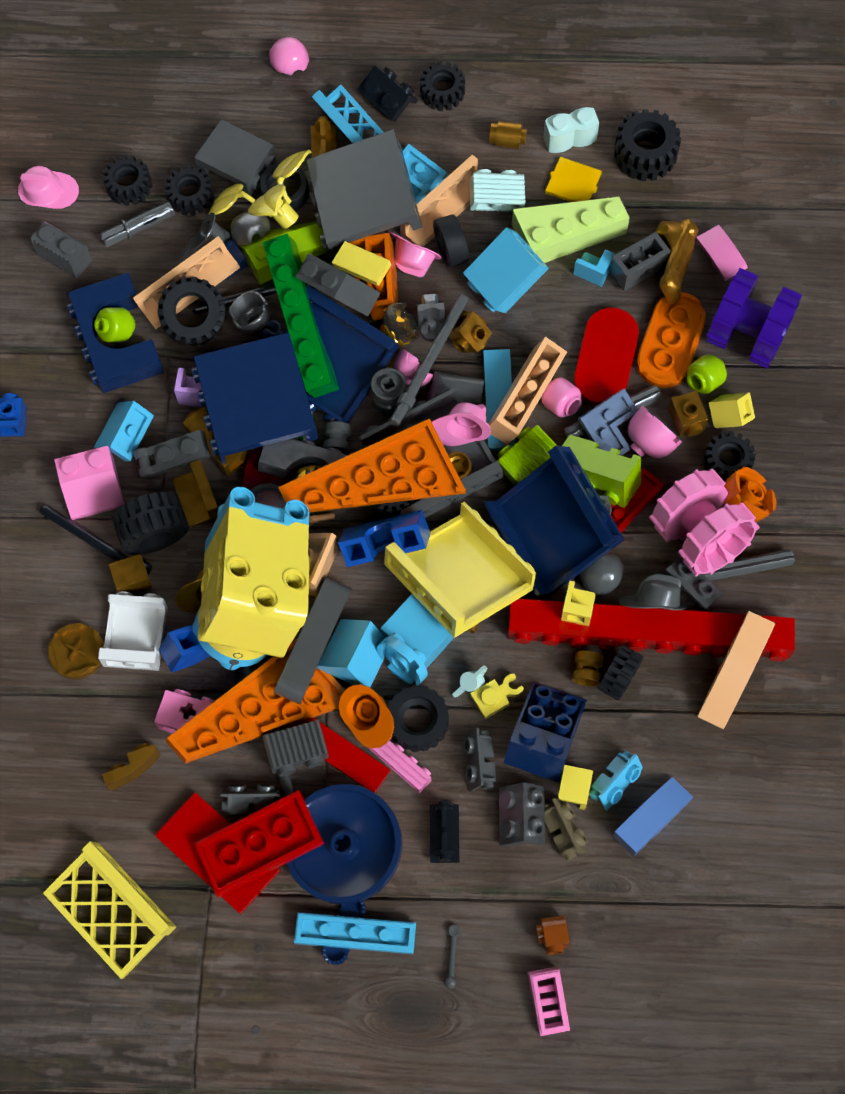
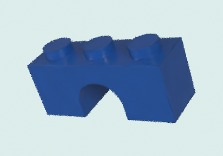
(365, 541)

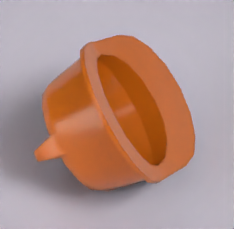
(366, 716)

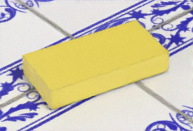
(361, 263)

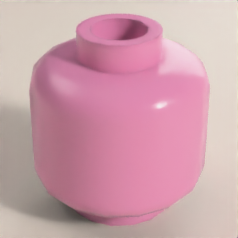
(562, 397)

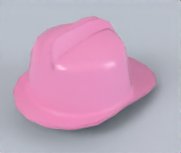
(47, 188)
(411, 257)
(463, 425)

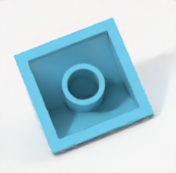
(353, 652)

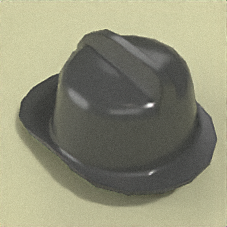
(206, 233)
(656, 592)

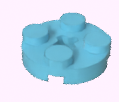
(404, 662)

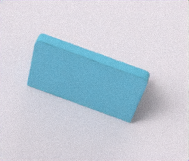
(125, 429)

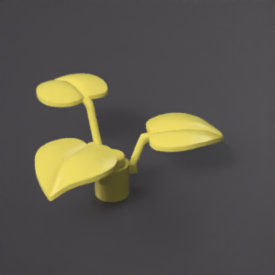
(270, 203)

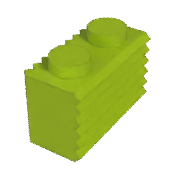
(526, 454)

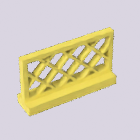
(127, 890)

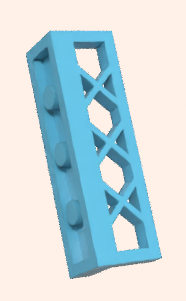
(342, 121)

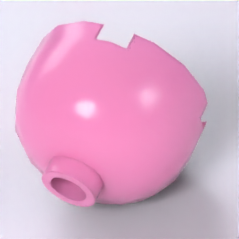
(651, 435)

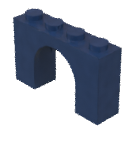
(111, 366)

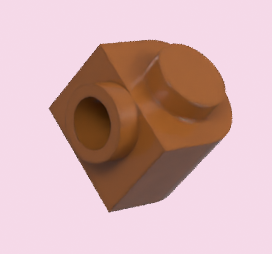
(553, 934)

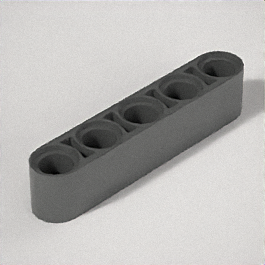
(312, 641)

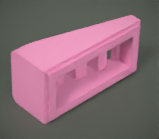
(548, 973)

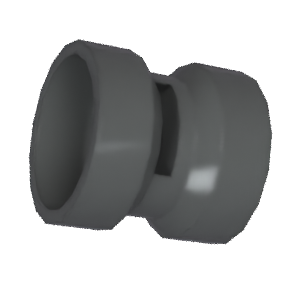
(337, 436)

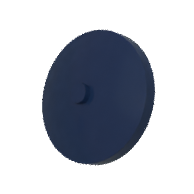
(359, 846)

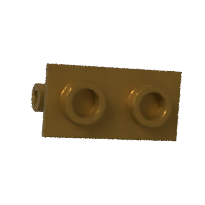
(323, 137)

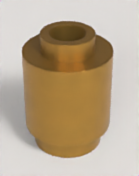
(507, 134)

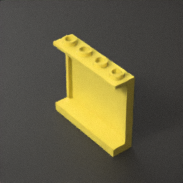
(462, 572)

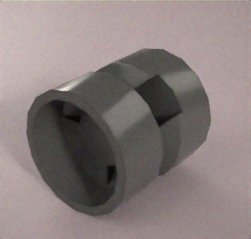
(386, 389)

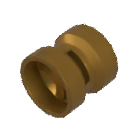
(461, 464)
(587, 668)

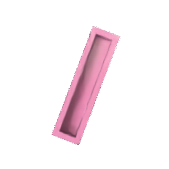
(403, 765)

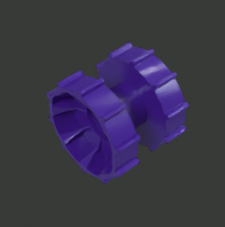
(753, 317)

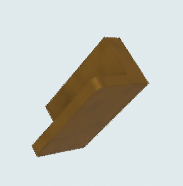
(196, 496)

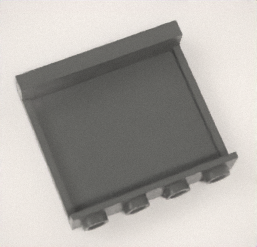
(362, 190)
(484, 467)

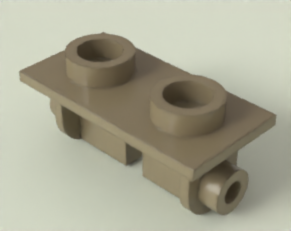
(571, 838)

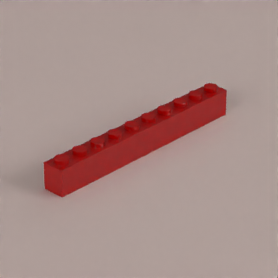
(643, 628)

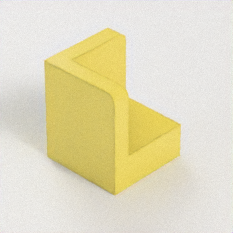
(731, 410)
(578, 605)
(575, 785)

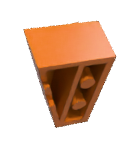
(382, 246)

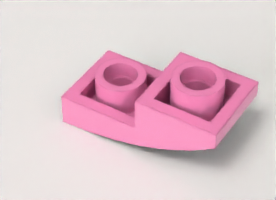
(722, 252)

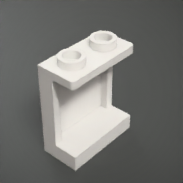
(134, 631)

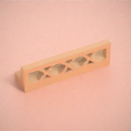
(448, 198)
(208, 266)

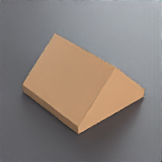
(321, 552)

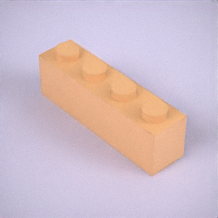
(526, 390)

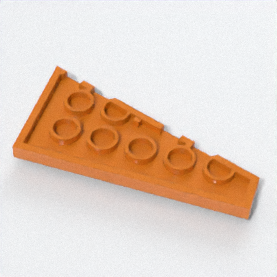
(389, 471)
(253, 711)

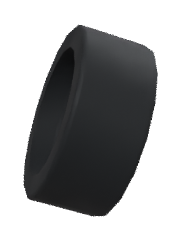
(300, 197)
(451, 240)

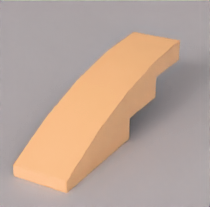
(736, 670)

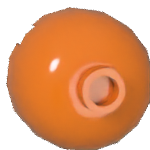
(748, 487)

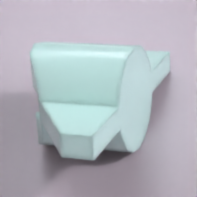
(471, 681)

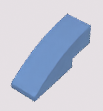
(652, 816)

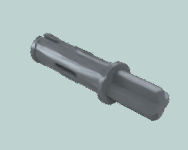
(137, 224)

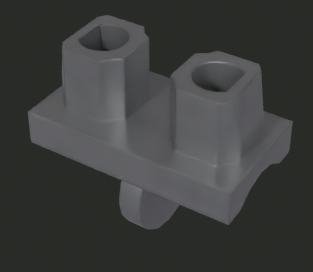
(430, 317)

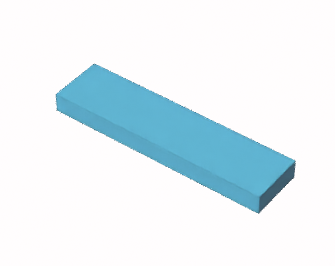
(497, 383)
(355, 933)

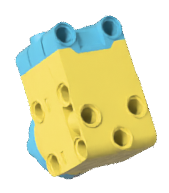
(253, 580)

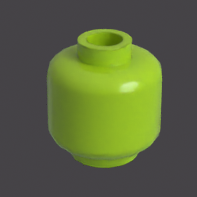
(114, 324)
(706, 374)

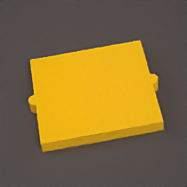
(573, 181)

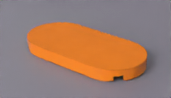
(671, 341)

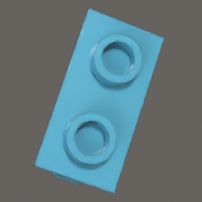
(625, 771)

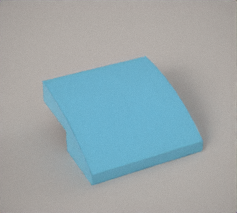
(423, 172)

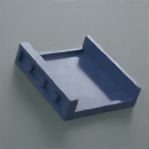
(355, 354)
(253, 395)
(555, 521)

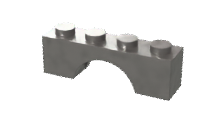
(287, 455)

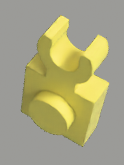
(493, 698)

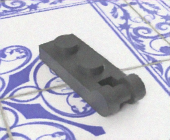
(172, 454)

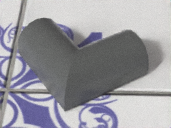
(469, 388)

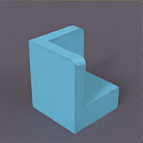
(593, 268)

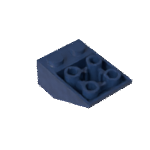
(545, 731)

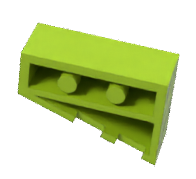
(607, 471)

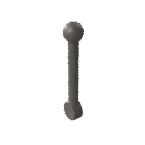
(454, 932)

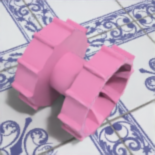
(695, 512)

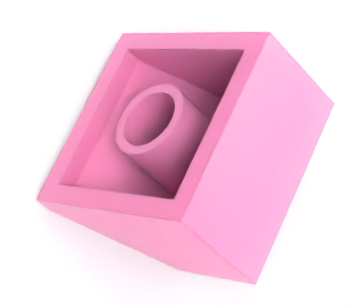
(89, 482)

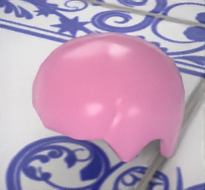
(288, 56)
(408, 366)

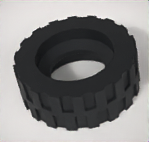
(440, 718)

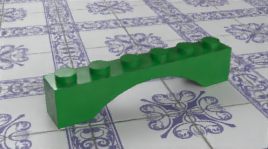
(294, 300)

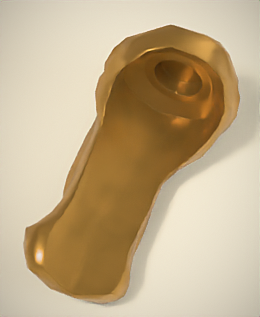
(680, 240)

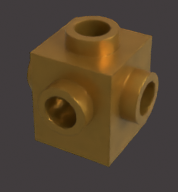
(470, 333)

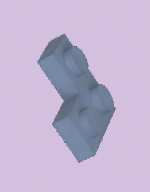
(603, 420)

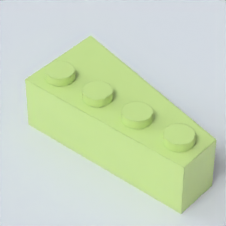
(571, 226)

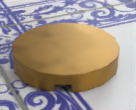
(75, 651)

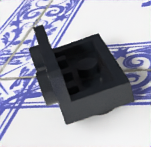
(386, 92)

